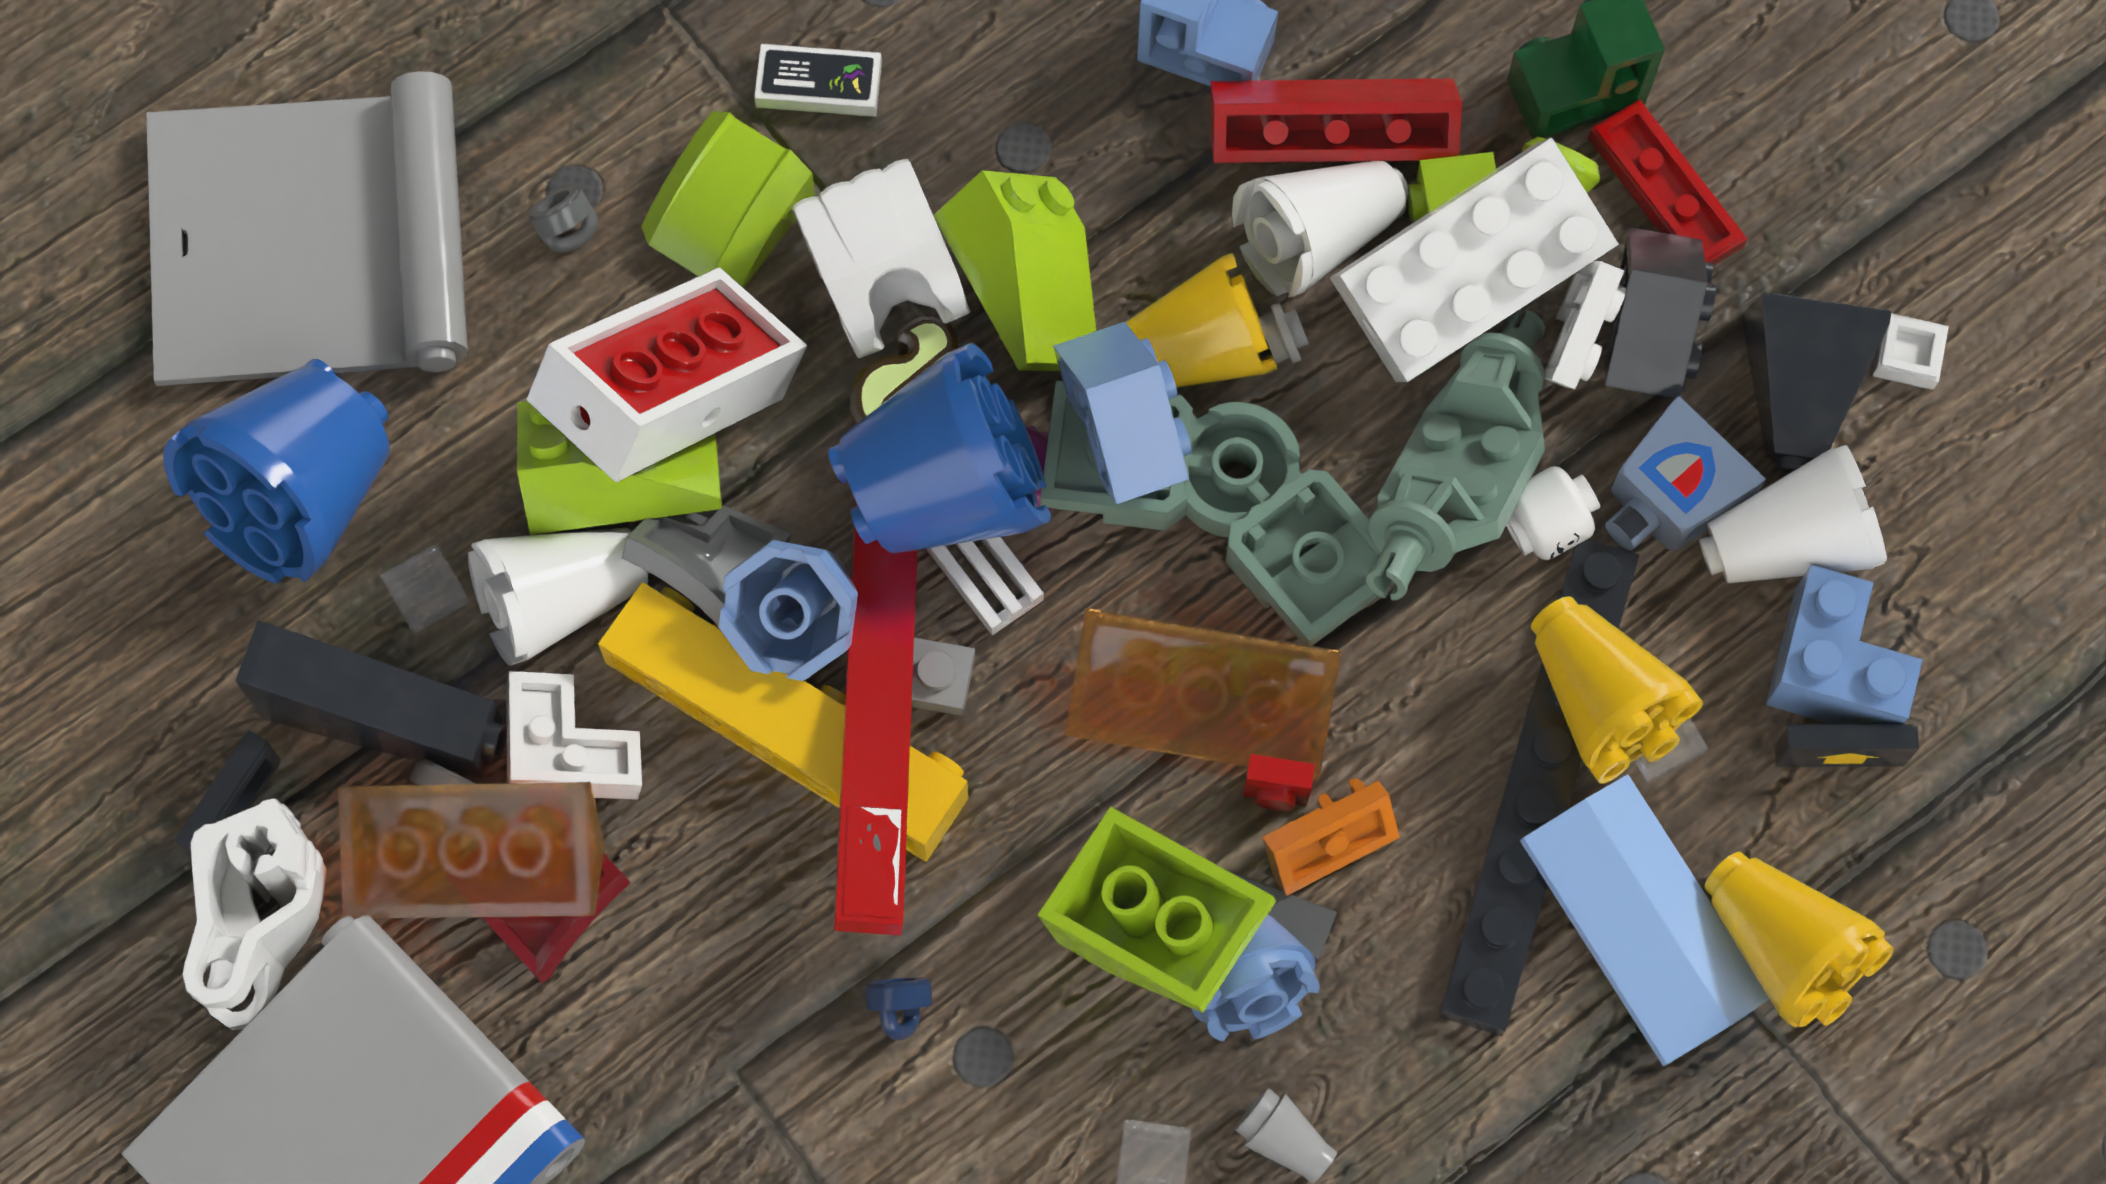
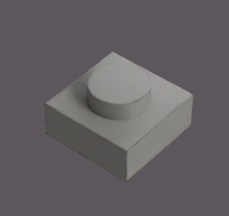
(941, 676)

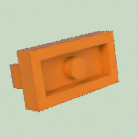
(1331, 836)

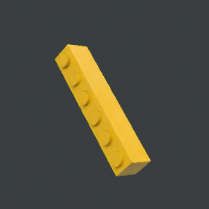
(768, 715)

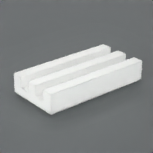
(1013, 608)

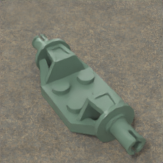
(1463, 459)

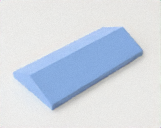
(1645, 919)

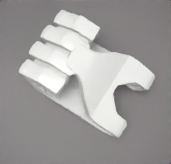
(879, 249)
(229, 858)

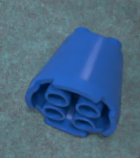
(942, 461)
(282, 469)

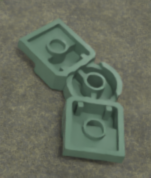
(1287, 531)

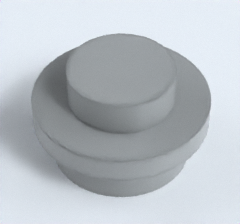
(1283, 333)

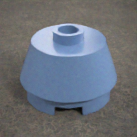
(1262, 985)

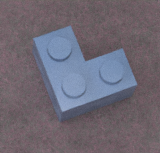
(1206, 38)
(1125, 410)
(1827, 669)

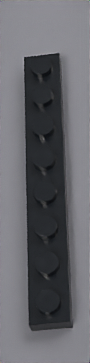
(1535, 792)

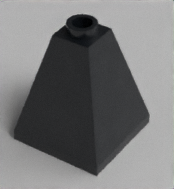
(1807, 369)

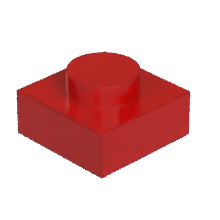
(1278, 782)

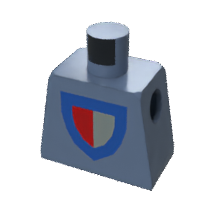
(1678, 481)

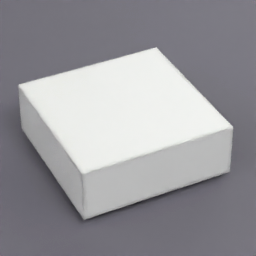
(1911, 352)

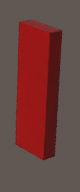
(1665, 182)

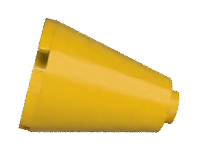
(1206, 328)

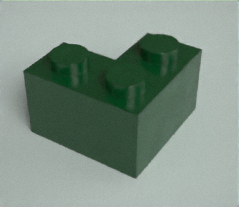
(1587, 73)

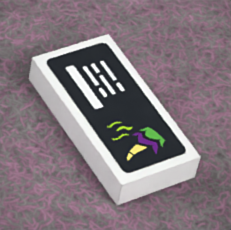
(818, 80)

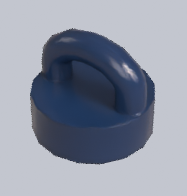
(899, 994)

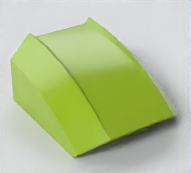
(727, 200)

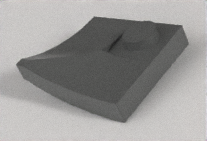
(698, 551)

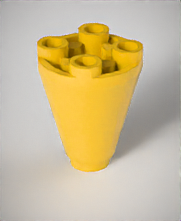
(1610, 689)
(1795, 939)

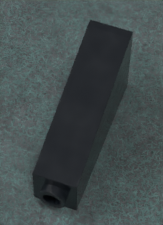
(368, 702)

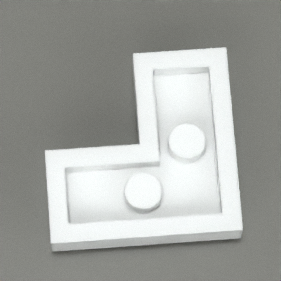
(1590, 300)
(549, 747)

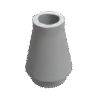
(1284, 1135)

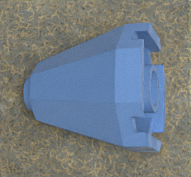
(789, 609)

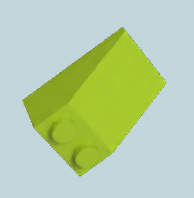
(1024, 261)
(570, 491)
(1154, 912)

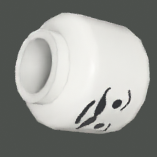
(1553, 514)

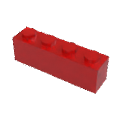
(1334, 120)

